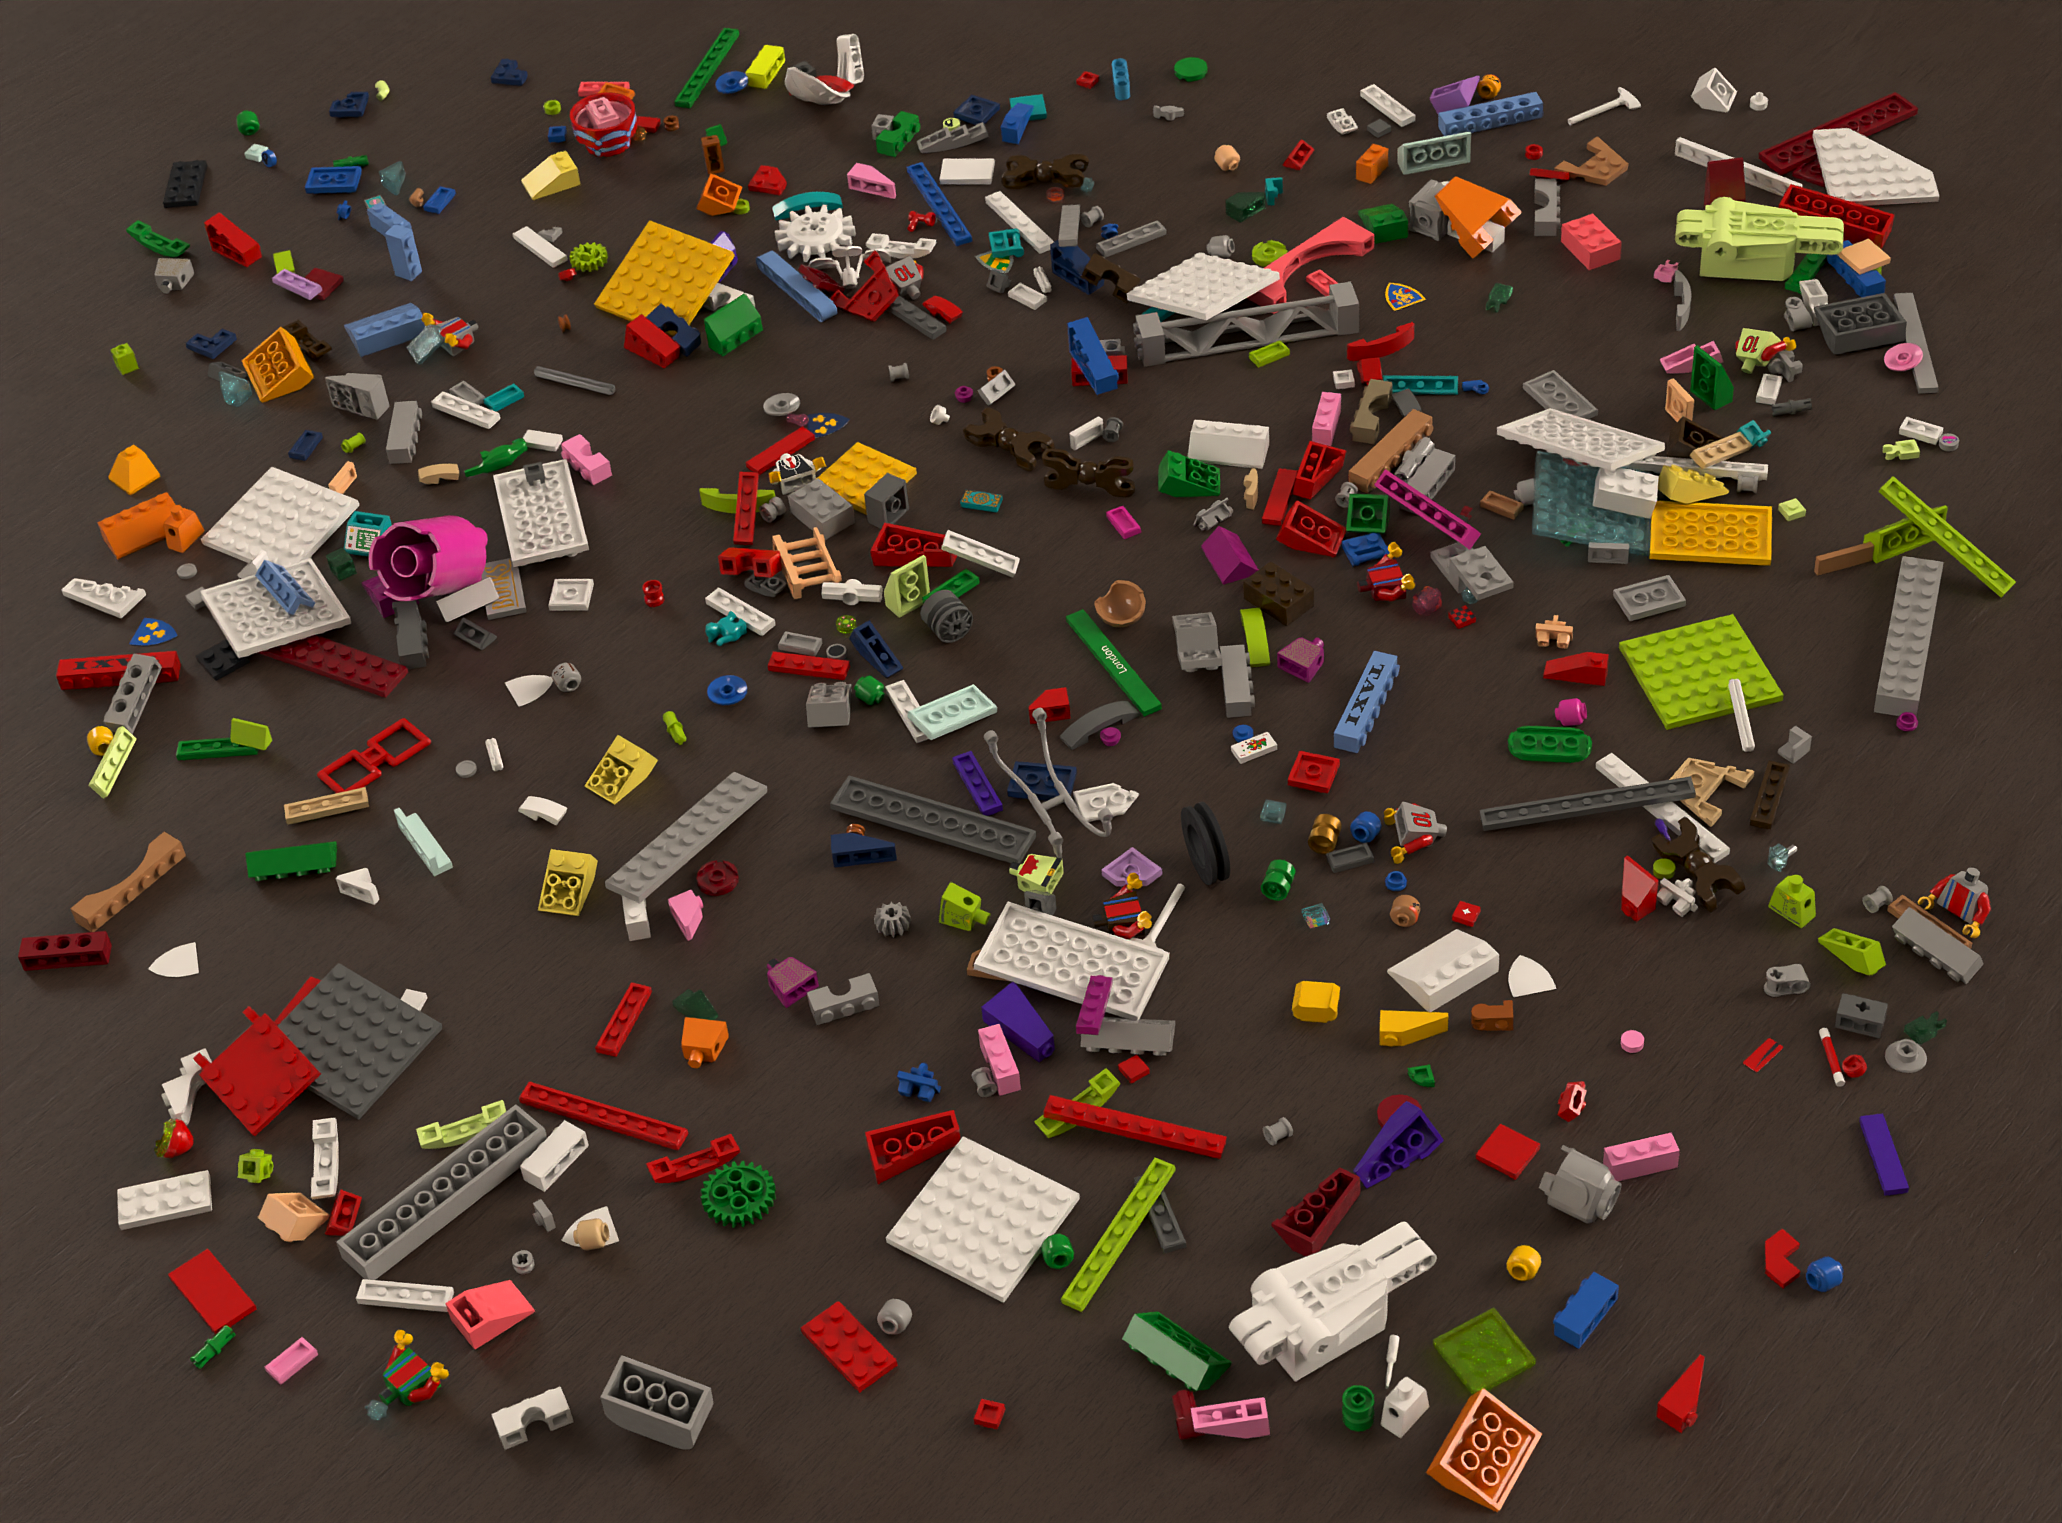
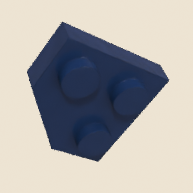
(351, 106)

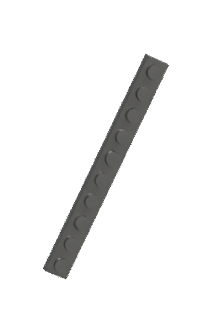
(1587, 803)

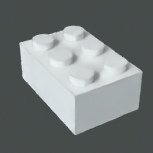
(1626, 491)

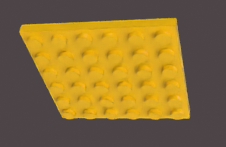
(664, 270)

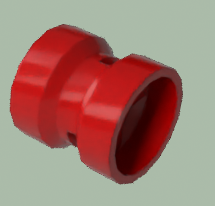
(653, 593)

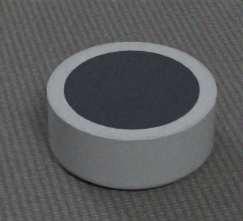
(836, 651)

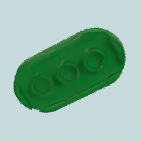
(1549, 744)

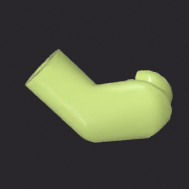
(383, 90)

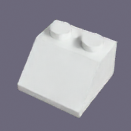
(1714, 92)

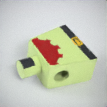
(1038, 873)

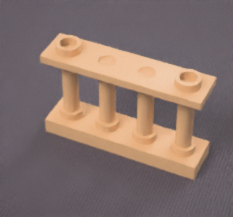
(792, 572)

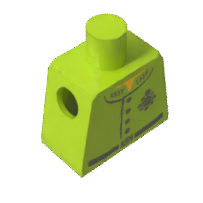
(1794, 901)
(961, 908)

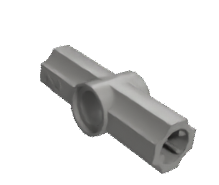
(1414, 458)

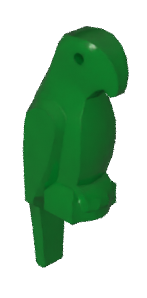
(498, 457)

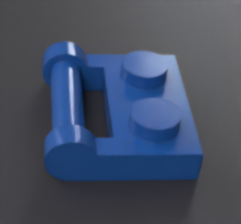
(1364, 548)

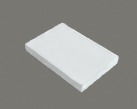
(967, 171)

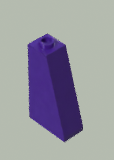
(1019, 1022)

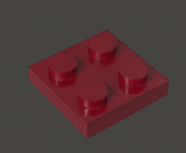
(820, 279)

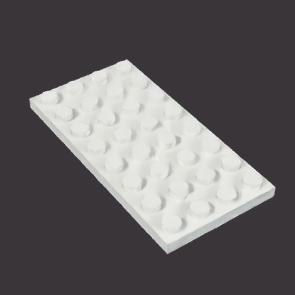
(1581, 439)
(540, 518)
(1063, 955)

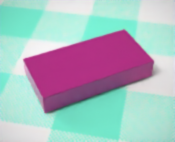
(1123, 522)

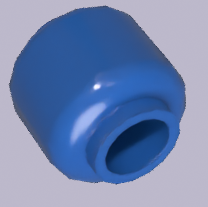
(1365, 827)
(1824, 1274)

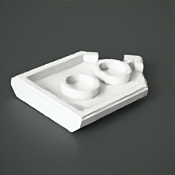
(1108, 796)

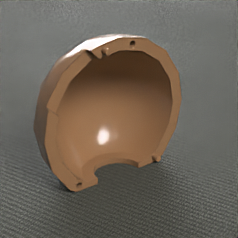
(1121, 605)

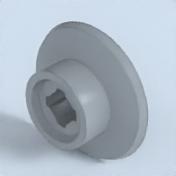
(1902, 1062)

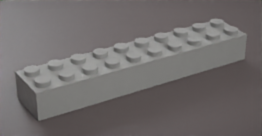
(1908, 636)
(441, 1194)

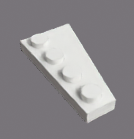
(104, 597)

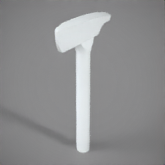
(1625, 99)
(1151, 937)

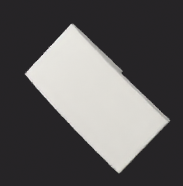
(1342, 122)
(539, 807)

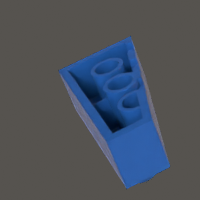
(1091, 356)

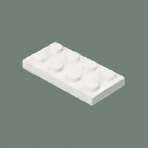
(164, 1200)

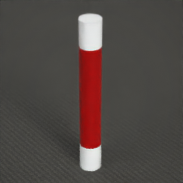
(1832, 1058)

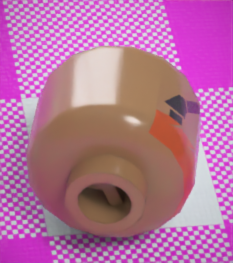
(1405, 908)

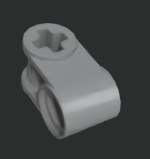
(1797, 314)
(1788, 979)

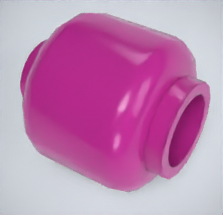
(1571, 712)

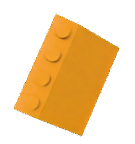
(277, 366)

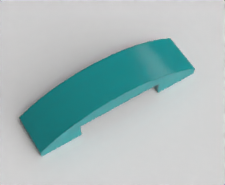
(811, 199)

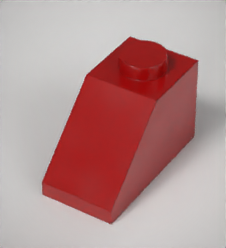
(1369, 369)
(1054, 703)

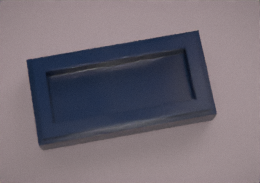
(305, 445)

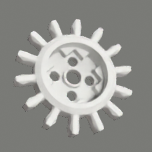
(829, 232)

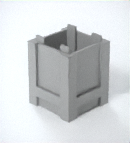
(1426, 213)

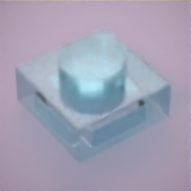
(1273, 811)

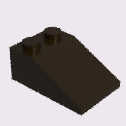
(1687, 437)

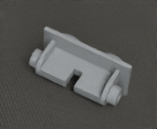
(1218, 509)

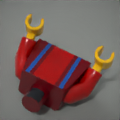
(1386, 579)

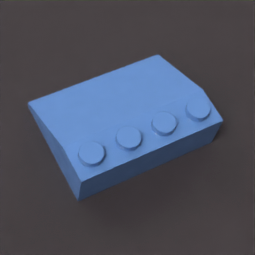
(385, 329)

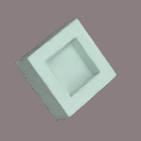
(254, 152)

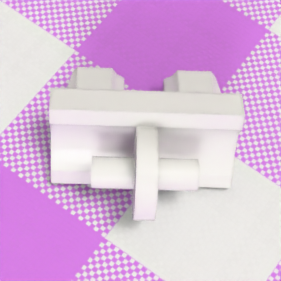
(1681, 892)

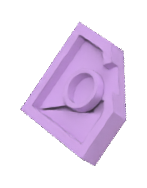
(1131, 862)

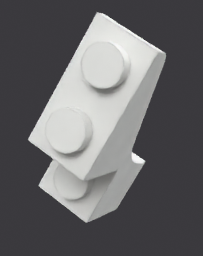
(182, 1090)

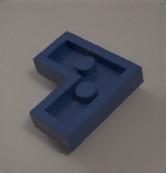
(508, 74)
(211, 346)

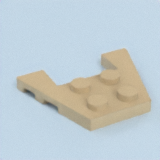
(1706, 779)

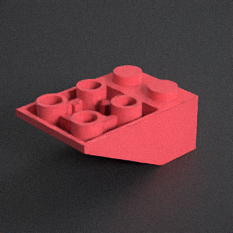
(488, 1311)

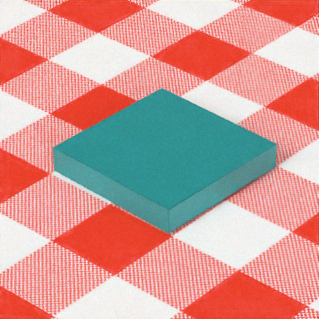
(1039, 110)

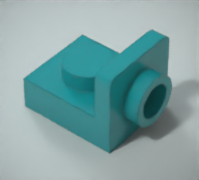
(1273, 187)

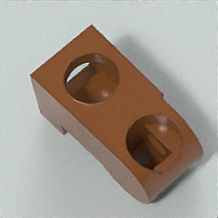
(1493, 1017)

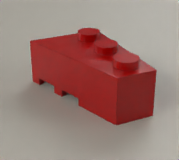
(231, 241)
(650, 342)
(1317, 469)

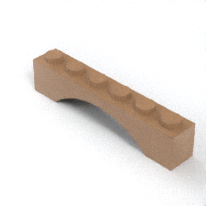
(98, 908)

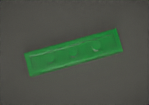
(212, 749)

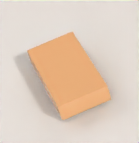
(343, 478)

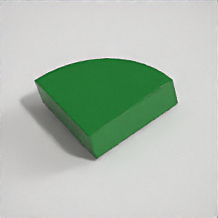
(1422, 1075)

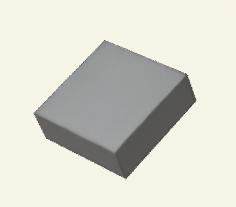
(195, 598)

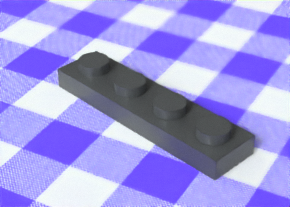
(916, 318)

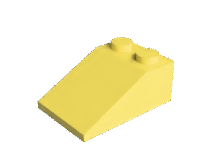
(552, 176)

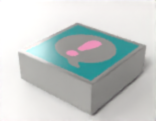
(372, 201)

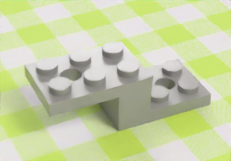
(1472, 569)
(1197, 641)

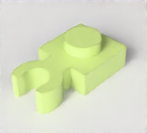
(1904, 449)

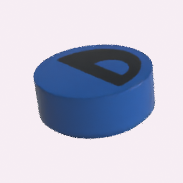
(269, 158)

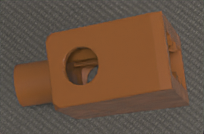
(712, 151)

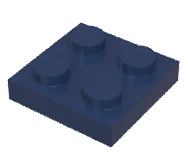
(976, 110)

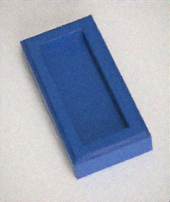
(439, 200)

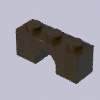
(1100, 268)

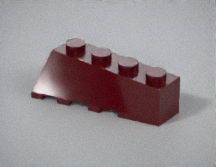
(1316, 1217)

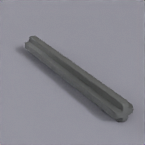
(574, 380)

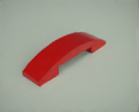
(836, 83)
(1382, 346)
(694, 1164)

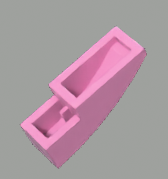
(1683, 359)

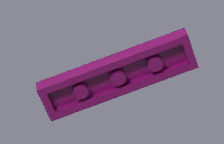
(1094, 1005)

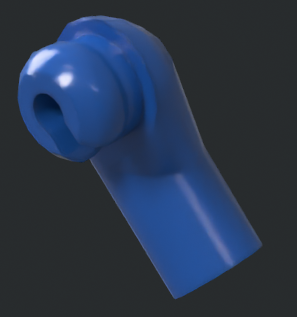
(1476, 385)

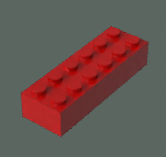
(1858, 220)

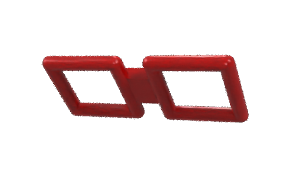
(375, 756)

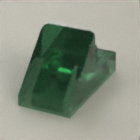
(695, 1005)

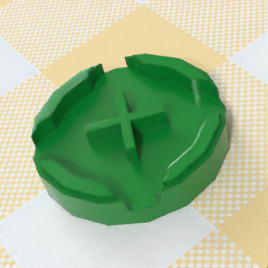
(1190, 69)

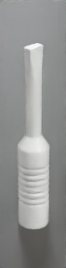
(1391, 1356)

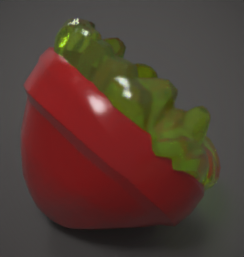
(175, 1140)

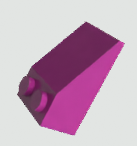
(375, 590)

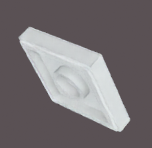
(571, 594)

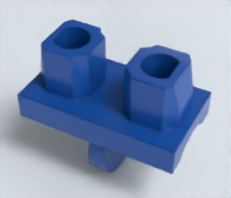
(921, 1079)

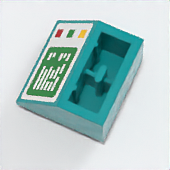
(362, 530)

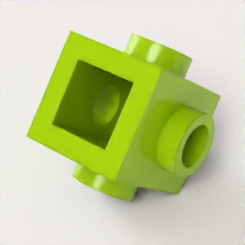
(255, 1166)

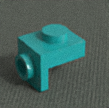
(1754, 434)

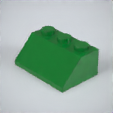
(732, 325)

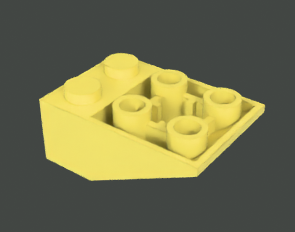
(1688, 485)
(620, 770)
(567, 882)

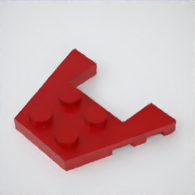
(873, 296)

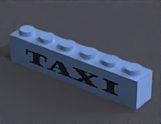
(1366, 702)

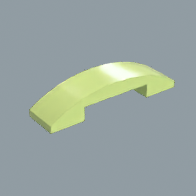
(459, 1132)

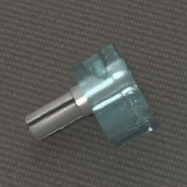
(1778, 856)

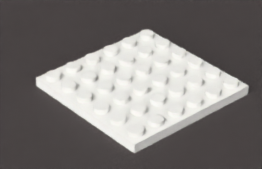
(1203, 286)
(281, 517)
(257, 621)
(982, 1218)

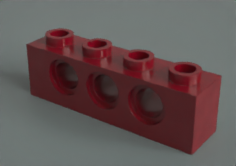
(65, 951)

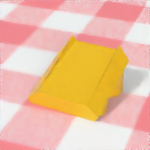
(1316, 1001)

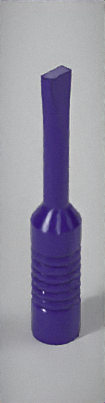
(1662, 828)

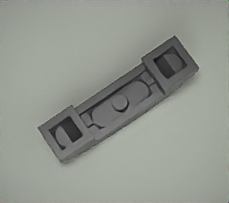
(1097, 719)

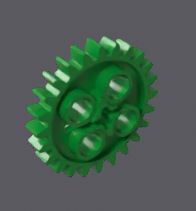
(738, 1194)

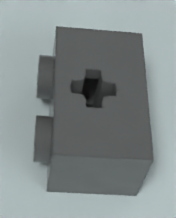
(1861, 1015)

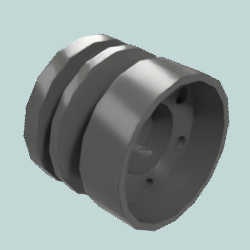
(946, 616)

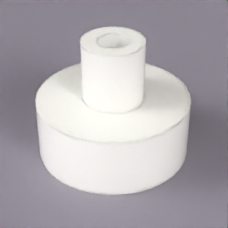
(1758, 102)
(939, 415)

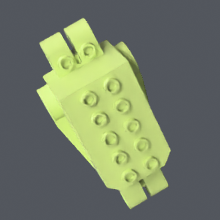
(1754, 239)

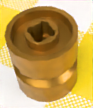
(1324, 834)

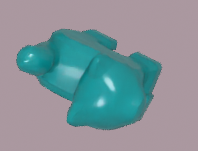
(728, 628)

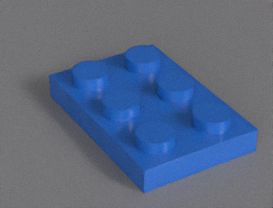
(333, 179)

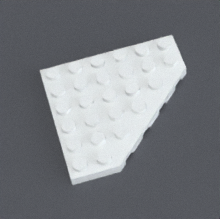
(1869, 172)

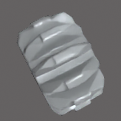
(892, 919)

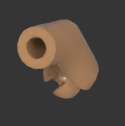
(415, 198)

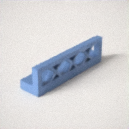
(283, 586)

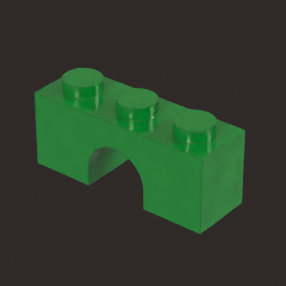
(892, 142)

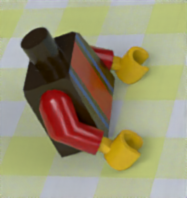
(1123, 912)

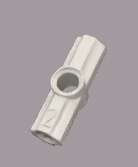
(852, 592)

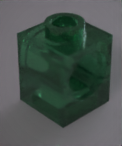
(341, 564)

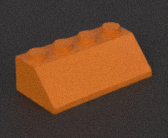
(137, 525)

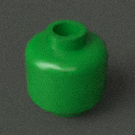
(247, 122)
(869, 690)
(1057, 1251)

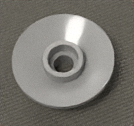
(781, 404)

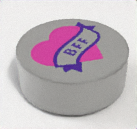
(1948, 442)

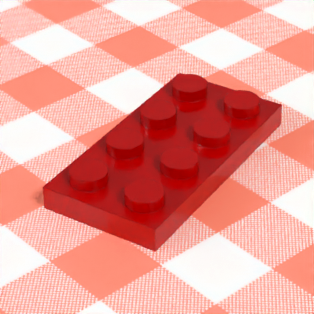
(849, 1346)

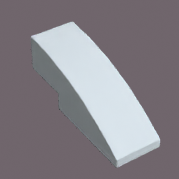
(1813, 295)

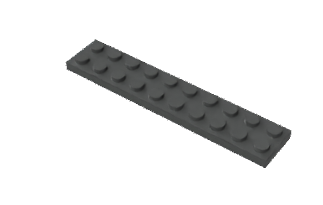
(933, 820)

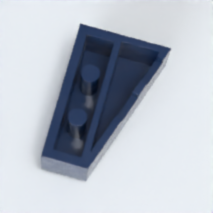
(1069, 265)

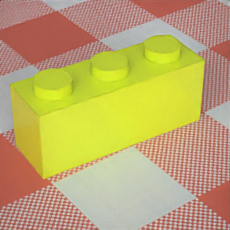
(765, 66)

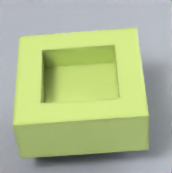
(1792, 509)

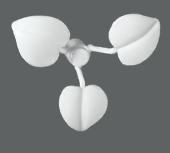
(849, 276)

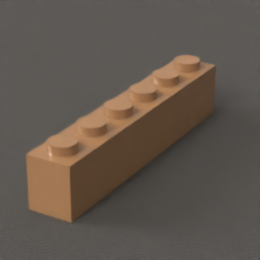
(1390, 450)

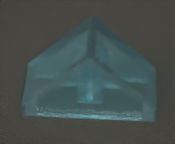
(393, 177)

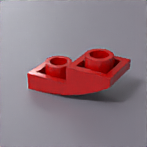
(945, 308)

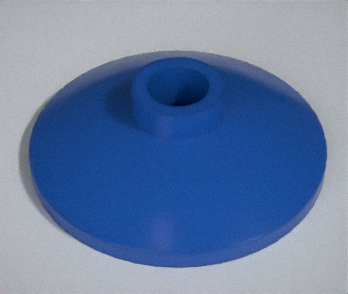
(731, 82)
(727, 690)

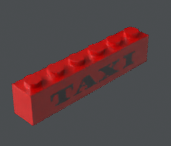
(109, 670)

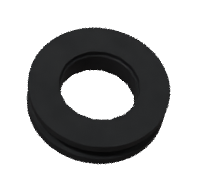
(1205, 843)

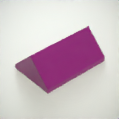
(1228, 556)

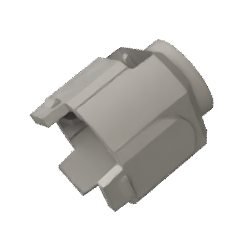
(1581, 1187)

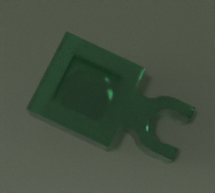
(1499, 294)
(1924, 1029)

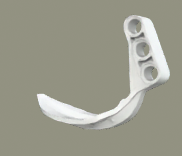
(849, 68)

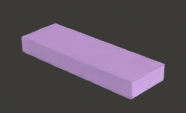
(297, 284)

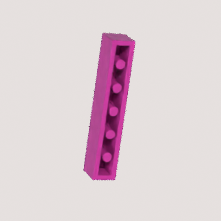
(1427, 509)

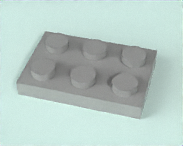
(1649, 597)

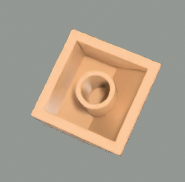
(291, 1215)

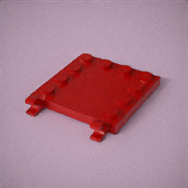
(258, 1073)

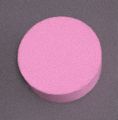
(1632, 1041)

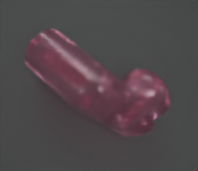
(801, 419)

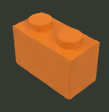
(1372, 163)

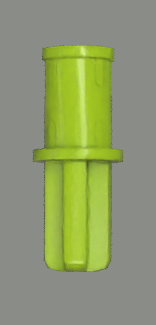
(674, 727)

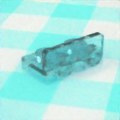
(425, 343)

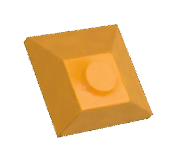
(133, 470)

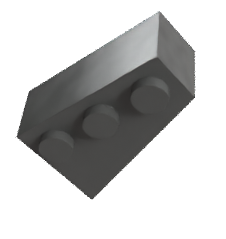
(410, 634)

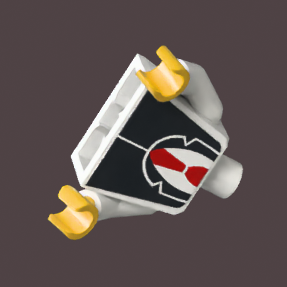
(795, 472)

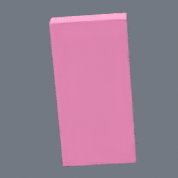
(291, 1360)

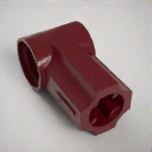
(1183, 1402)

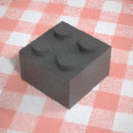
(886, 500)

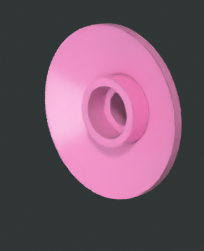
(1903, 357)

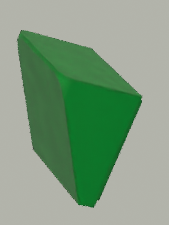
(717, 130)

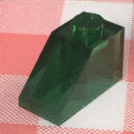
(1244, 205)

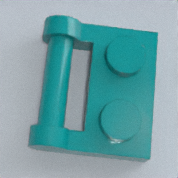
(1000, 245)

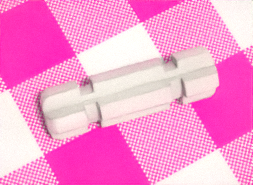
(1042, 279)
(494, 754)

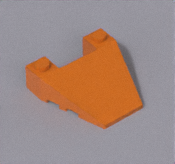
(1470, 209)

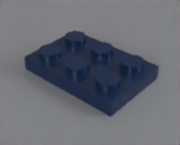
(1039, 780)

